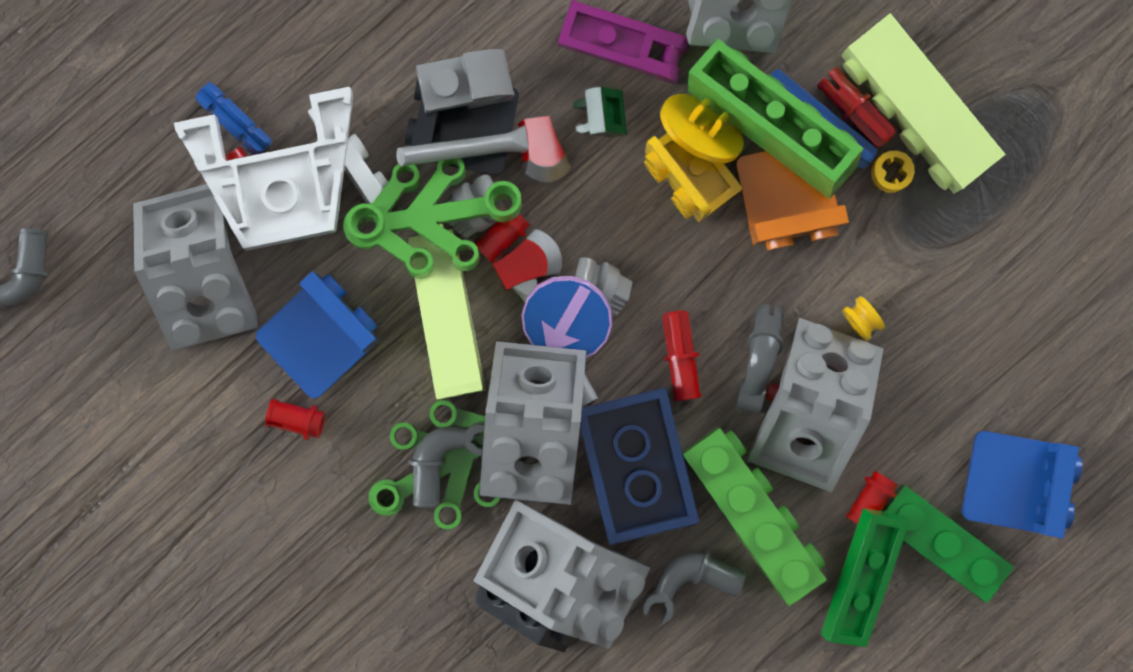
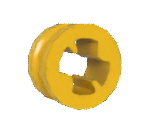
(906, 170)
(863, 318)

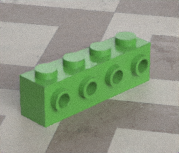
(775, 118)
(753, 516)

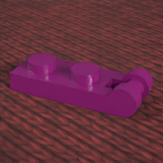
(622, 41)

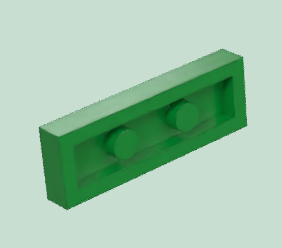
(949, 545)
(864, 577)

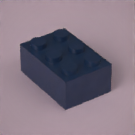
(637, 466)

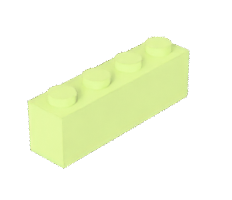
(921, 105)

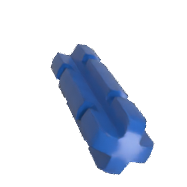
(233, 119)

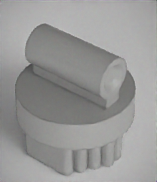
(467, 191)
(608, 280)

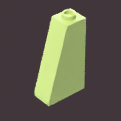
(447, 325)

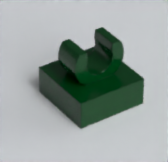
(604, 112)

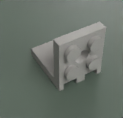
(749, 30)
(187, 264)
(818, 406)
(532, 422)
(575, 584)

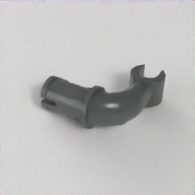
(29, 268)
(764, 347)
(430, 456)
(694, 569)

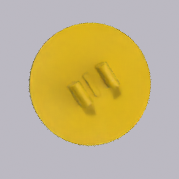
(701, 129)

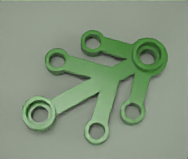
(425, 216)
(456, 461)

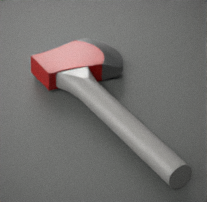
(535, 138)
(534, 259)

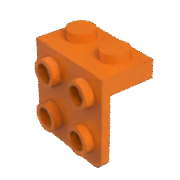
(783, 204)

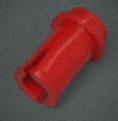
(500, 237)
(295, 419)
(873, 496)

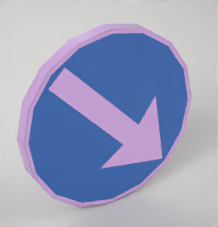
(567, 315)

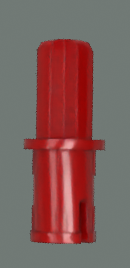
(857, 108)
(681, 355)

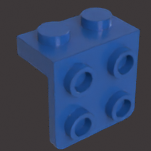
(318, 335)
(1021, 483)

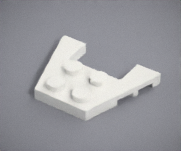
(278, 192)

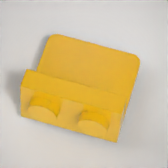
(697, 183)

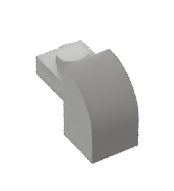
(469, 80)

